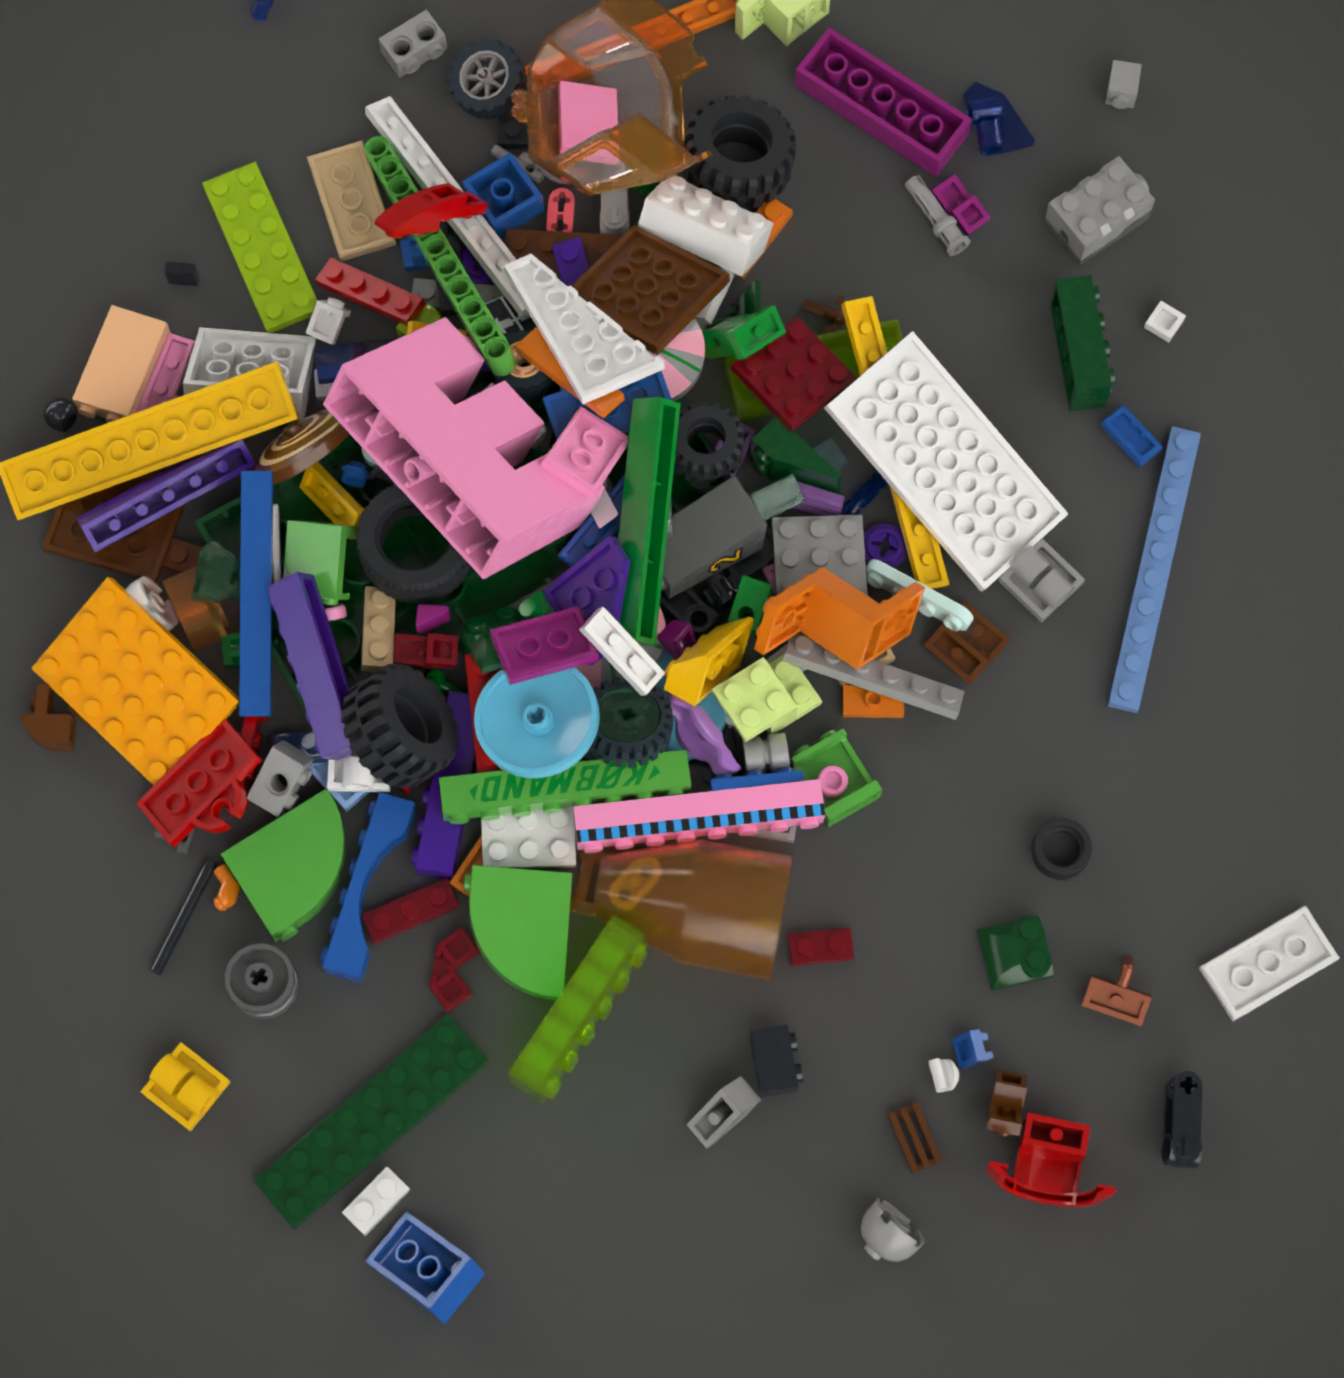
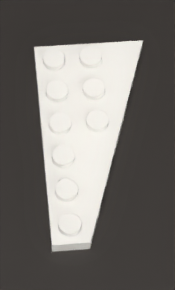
(581, 336)

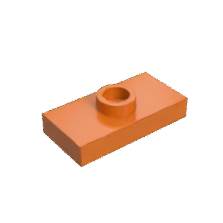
(868, 704)

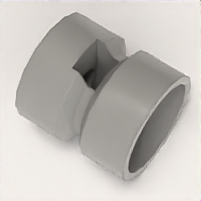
(766, 754)

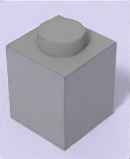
(1123, 84)

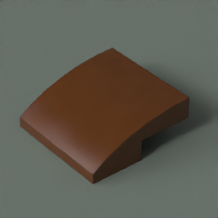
(969, 650)

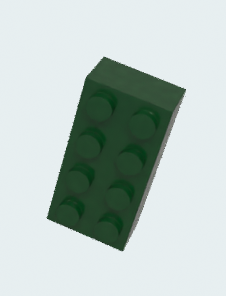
(1081, 343)

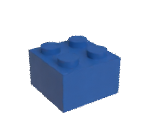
(509, 194)

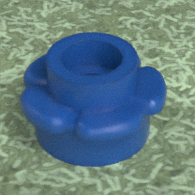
(355, 474)

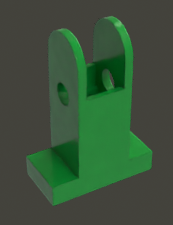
(743, 333)

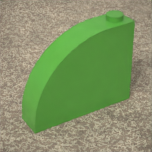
(292, 864)
(522, 925)

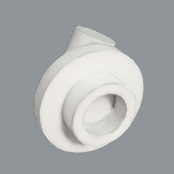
(944, 1074)

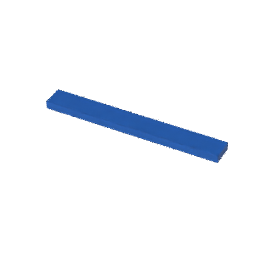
(255, 605)

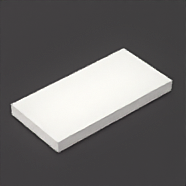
(1269, 963)

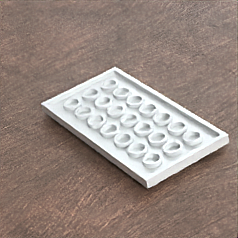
(946, 461)

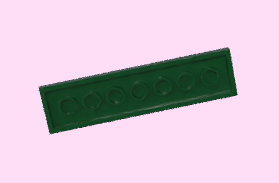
(370, 1122)

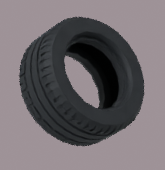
(397, 581)

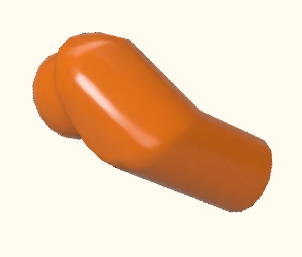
(229, 888)

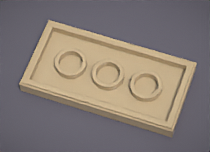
(350, 200)

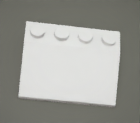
(229, 353)

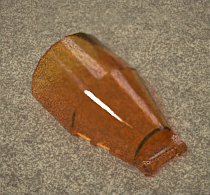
(694, 901)

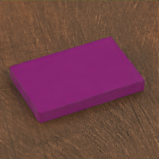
(543, 645)

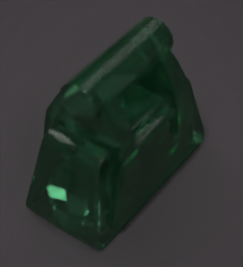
(215, 574)

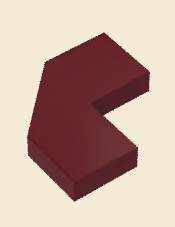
(450, 956)

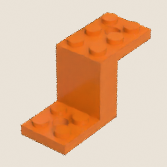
(838, 617)

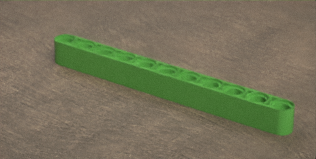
(444, 264)

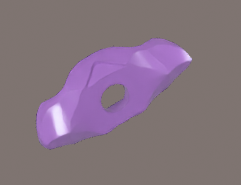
(701, 737)

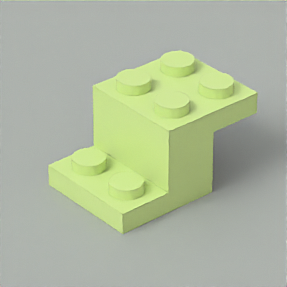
(783, 17)
(766, 697)

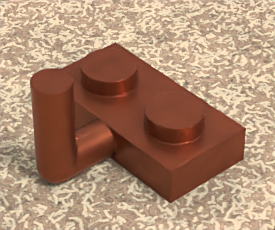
(1117, 997)

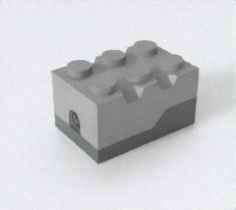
(1099, 210)

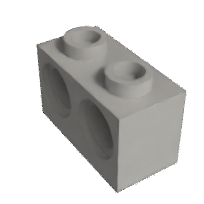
(408, 38)

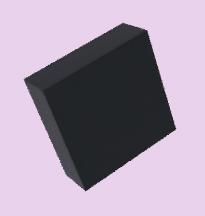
(182, 273)

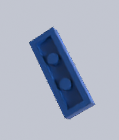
(755, 778)

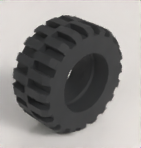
(747, 123)
(399, 726)

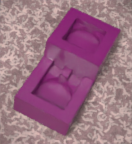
(960, 205)

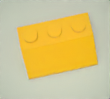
(708, 661)

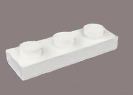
(622, 651)

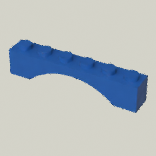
(388, 827)

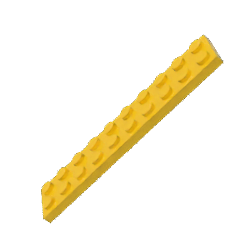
(148, 440)

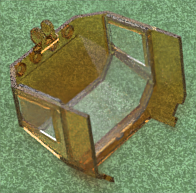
(644, 57)

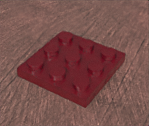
(794, 375)

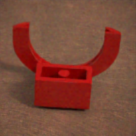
(1049, 1164)

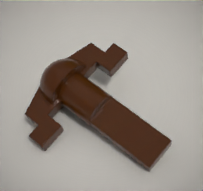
(827, 312)

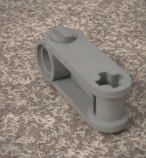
(615, 212)

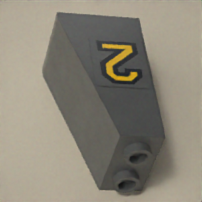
(711, 536)

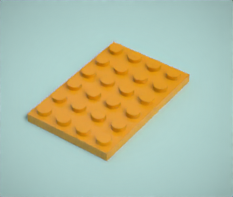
(134, 681)

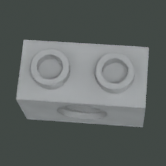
(267, 788)

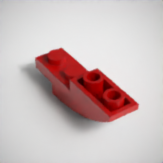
(426, 208)

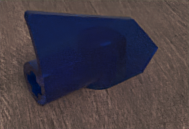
(995, 121)

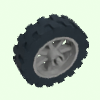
(474, 57)

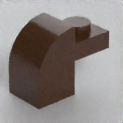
(47, 729)
(1007, 1103)

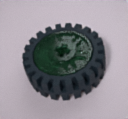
(631, 724)

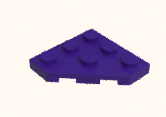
(593, 582)

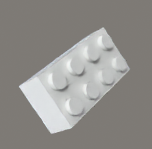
(705, 224)

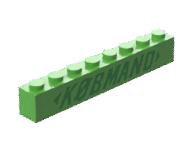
(584, 783)

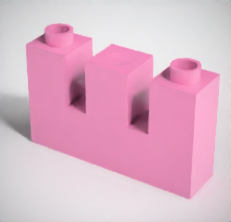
(456, 456)

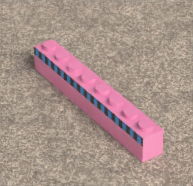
(699, 815)

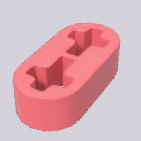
(553, 210)

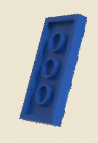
(563, 405)

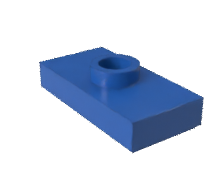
(1131, 436)

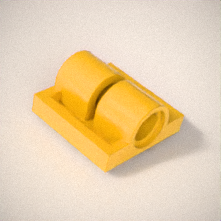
(184, 1086)

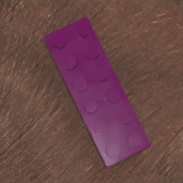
(882, 102)

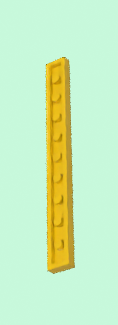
(868, 348)

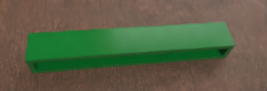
(646, 511)

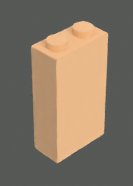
(120, 365)

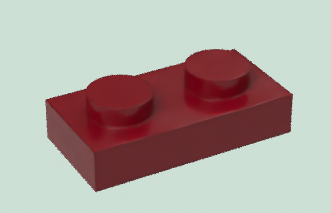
(821, 947)

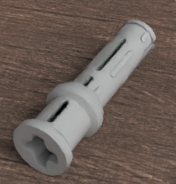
(943, 225)

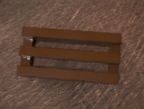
(904, 1112)

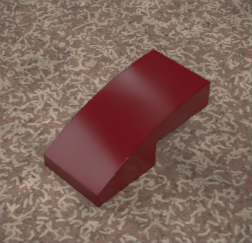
(426, 651)

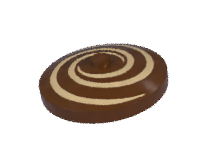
(301, 445)

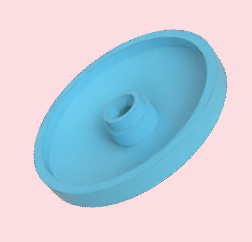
(537, 723)

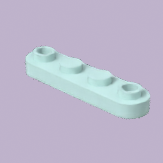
(932, 604)

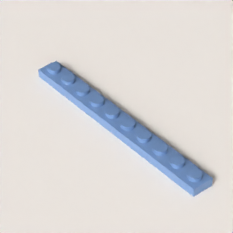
(1154, 570)

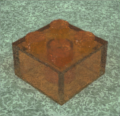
(201, 620)

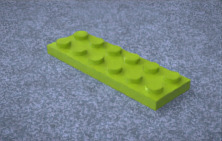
(261, 247)

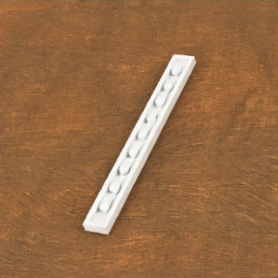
(429, 172)

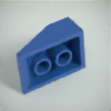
(426, 1267)

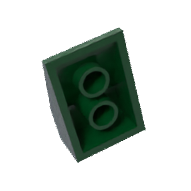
(782, 452)

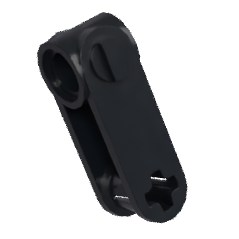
(688, 607)
(1182, 1121)

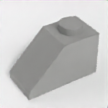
(723, 1111)

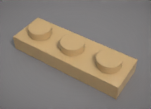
(377, 630)

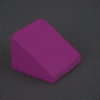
(431, 617)
(677, 637)

